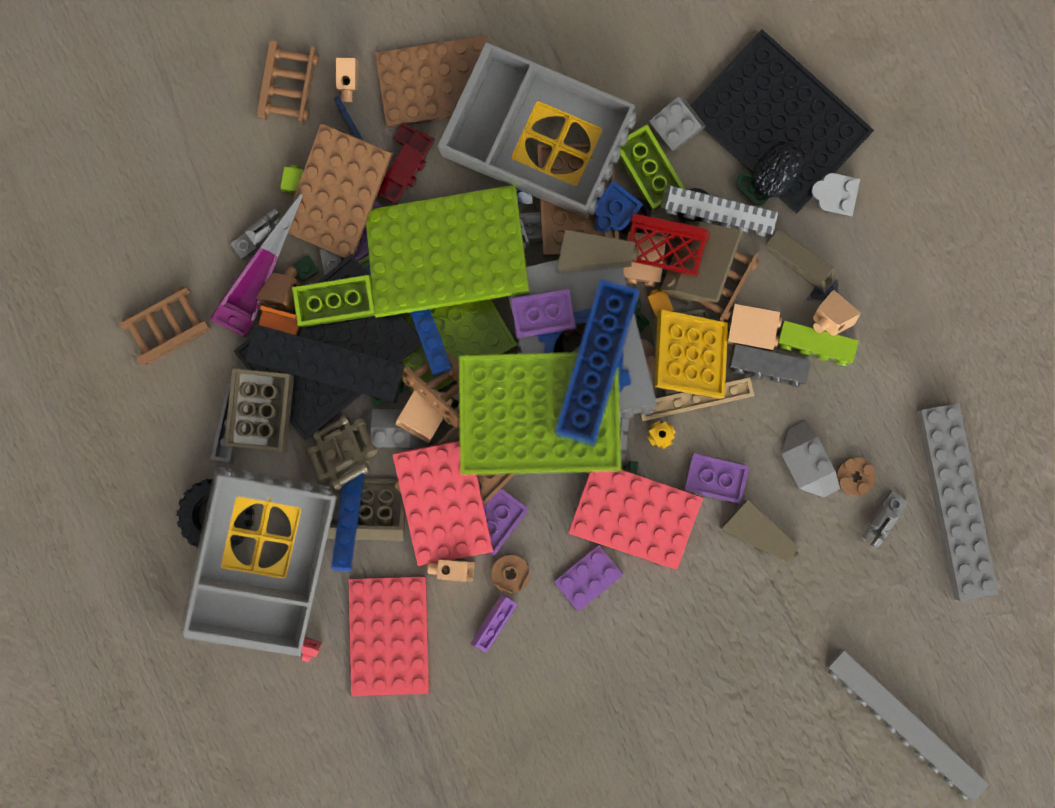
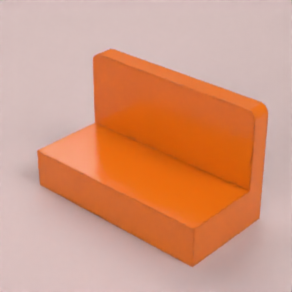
(279, 320)

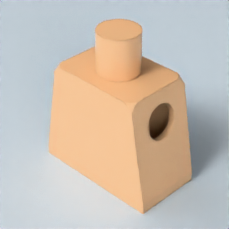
(347, 69)
(835, 315)
(459, 570)

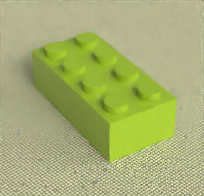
(648, 167)
(334, 301)

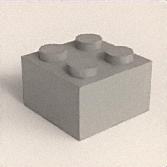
(677, 123)

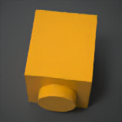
(658, 301)

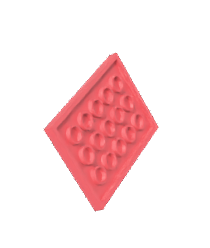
(441, 504)
(636, 516)
(388, 636)

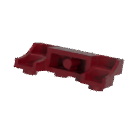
(407, 164)

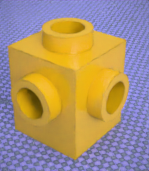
(654, 438)

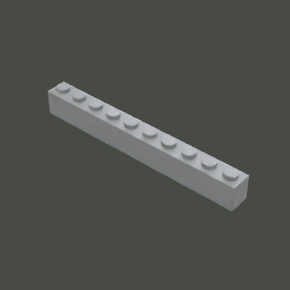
(907, 725)

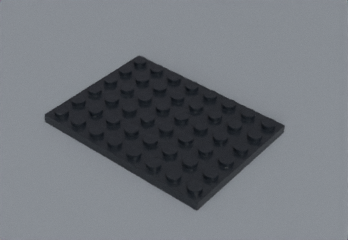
(775, 100)
(380, 337)

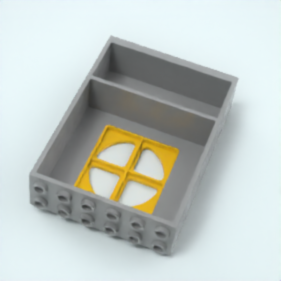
(498, 115)
(251, 603)

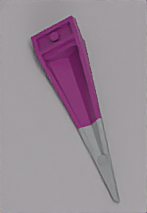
(239, 303)

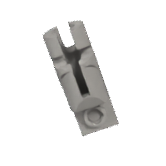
(255, 234)
(884, 519)

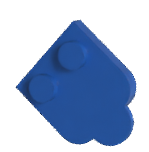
(615, 209)

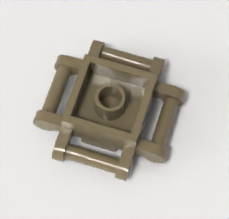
(342, 451)

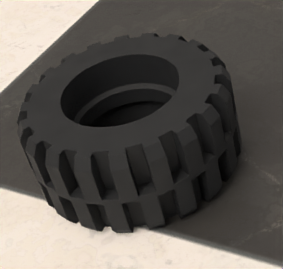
(189, 512)

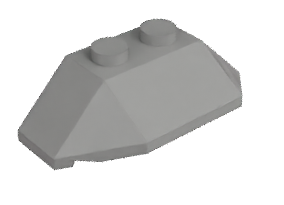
(386, 434)
(809, 461)

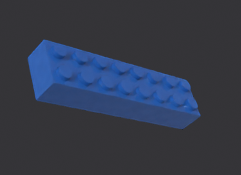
(597, 362)

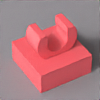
(310, 648)

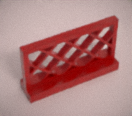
(675, 230)

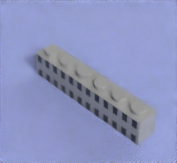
(718, 209)

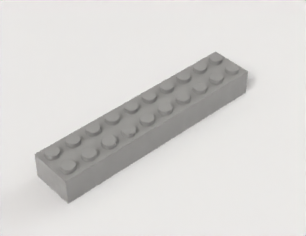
(957, 502)

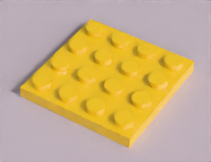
(691, 354)

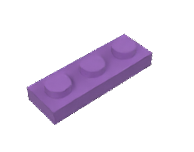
(494, 623)

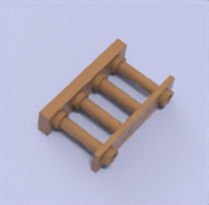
(272, 70)
(726, 312)
(164, 345)
(412, 379)

